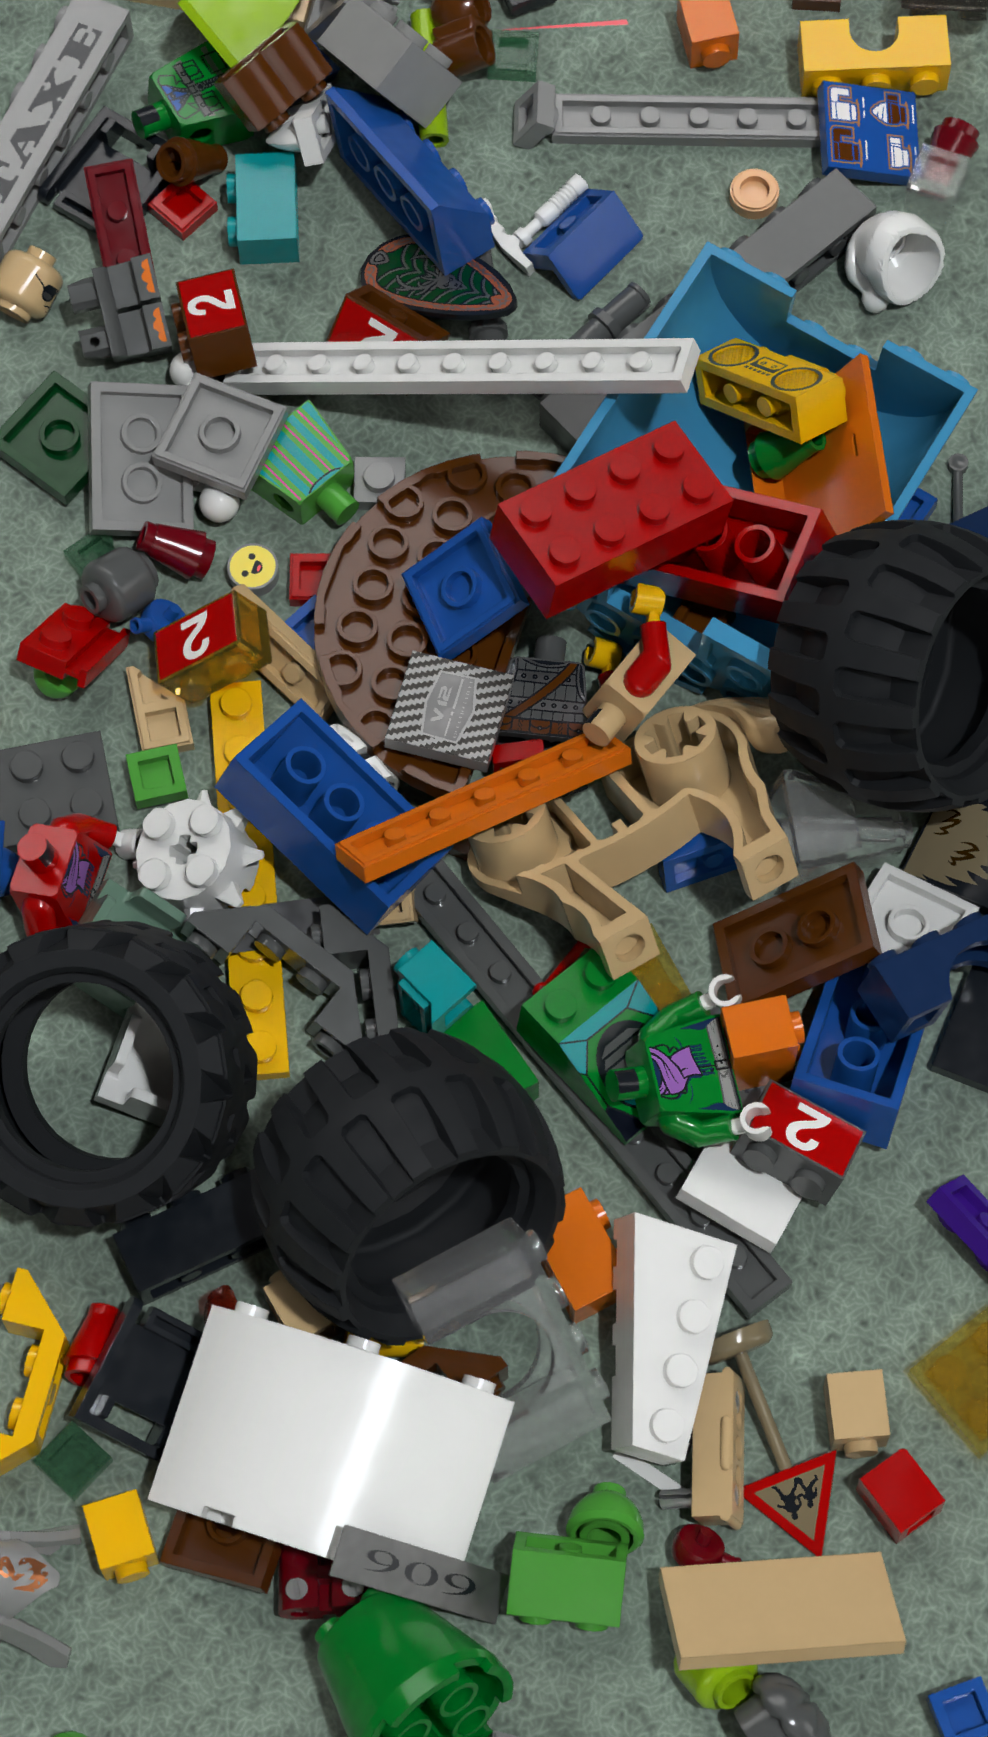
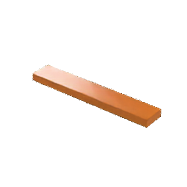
(479, 806)

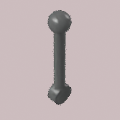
(957, 466)

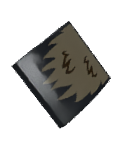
(954, 853)

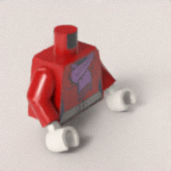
(64, 868)

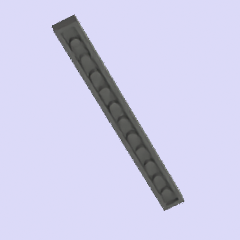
(651, 1157)

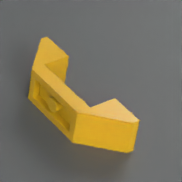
(29, 1316)

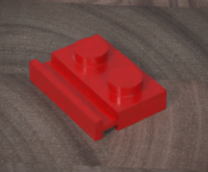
(73, 644)

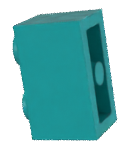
(265, 208)

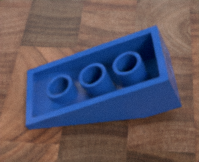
(852, 1063)

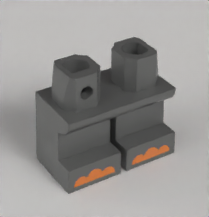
(130, 310)

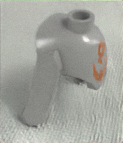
(25, 1578)

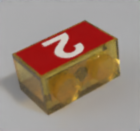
(212, 647)

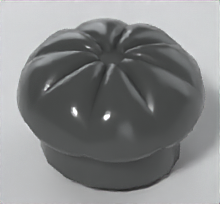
(780, 1710)

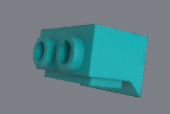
(432, 988)

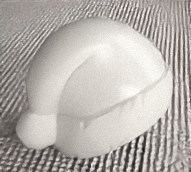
(893, 259)

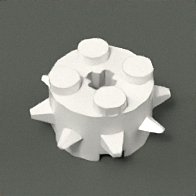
(197, 855)

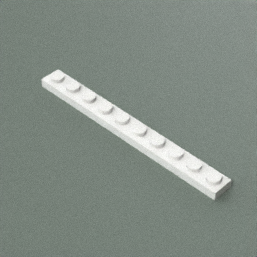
(471, 367)

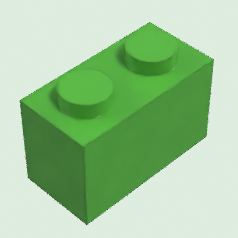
(567, 1580)

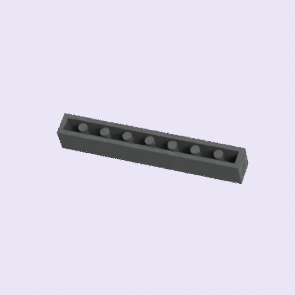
(792, 243)

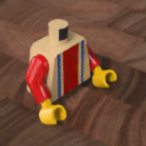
(641, 678)

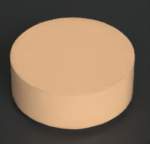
(754, 194)

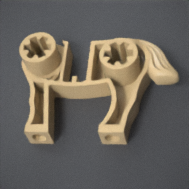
(684, 779)

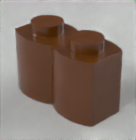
(273, 78)

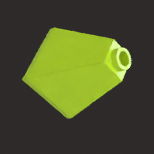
(237, 25)

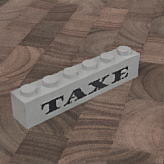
(55, 104)

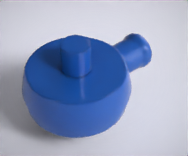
(156, 616)

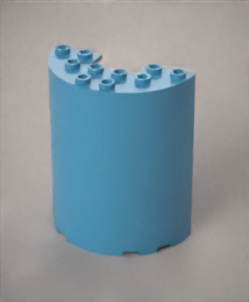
(731, 300)

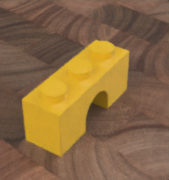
(914, 63)

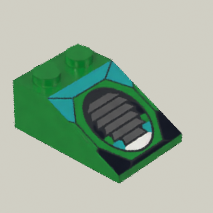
(583, 1030)

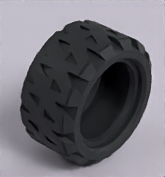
(208, 1055)

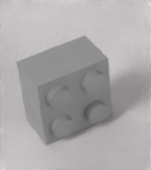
(391, 59)

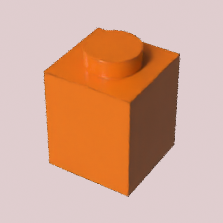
(708, 32)

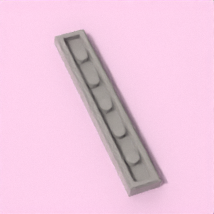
(687, 120)

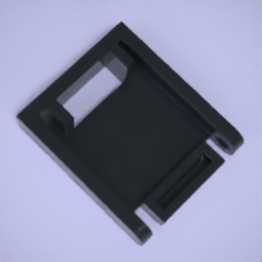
(96, 148)
(141, 1370)

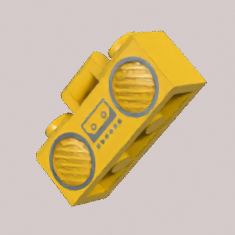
(771, 390)

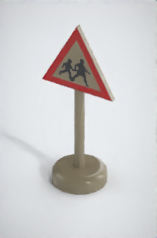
(798, 1494)

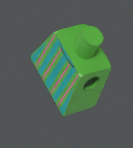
(308, 470)

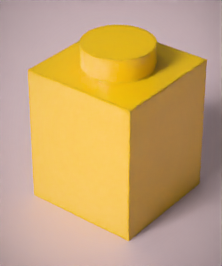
(121, 1537)

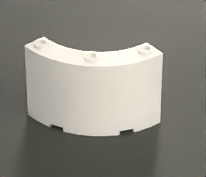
(324, 1434)

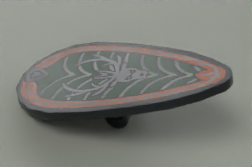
(412, 279)

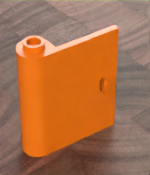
(850, 472)

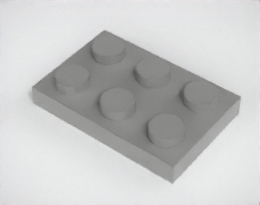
(123, 481)

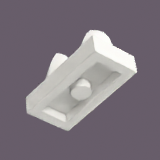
(307, 130)

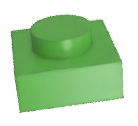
(156, 776)

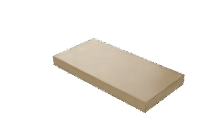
(781, 1611)

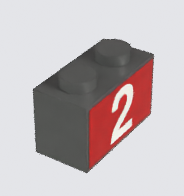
(807, 1144)

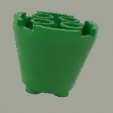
(408, 1672)

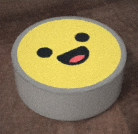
(255, 567)

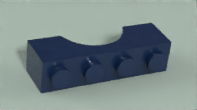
(914, 986)

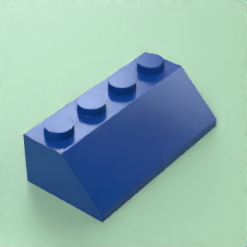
(410, 179)
(310, 793)

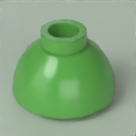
(607, 1517)

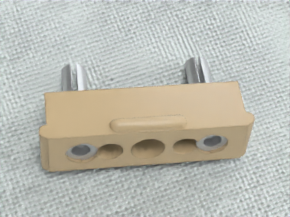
(716, 1455)

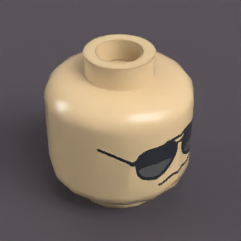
(28, 284)

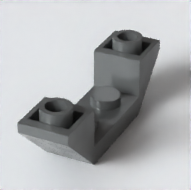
(222, 930)
(357, 950)

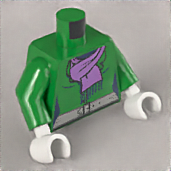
(686, 1076)

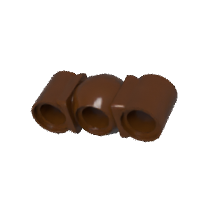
(463, 34)

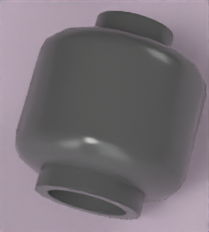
(118, 584)

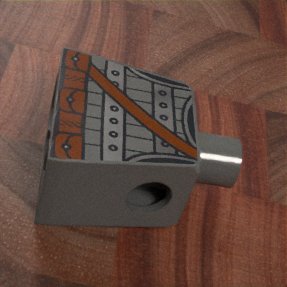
(545, 696)

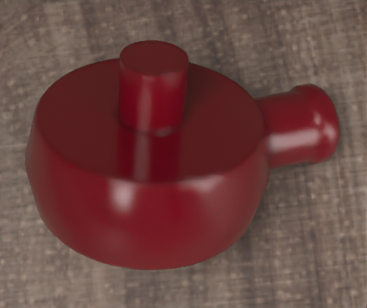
(699, 1546)

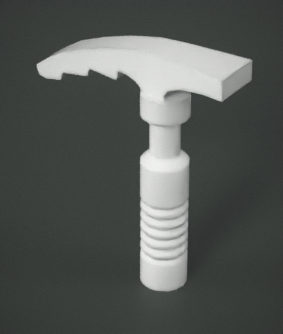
(512, 244)

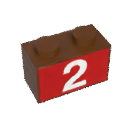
(375, 316)
(213, 324)

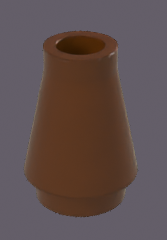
(188, 160)

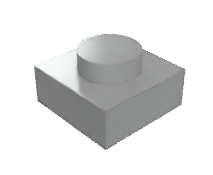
(535, 115)
(376, 476)

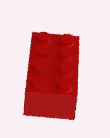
(610, 519)
(751, 562)

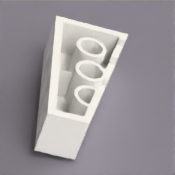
(664, 1331)

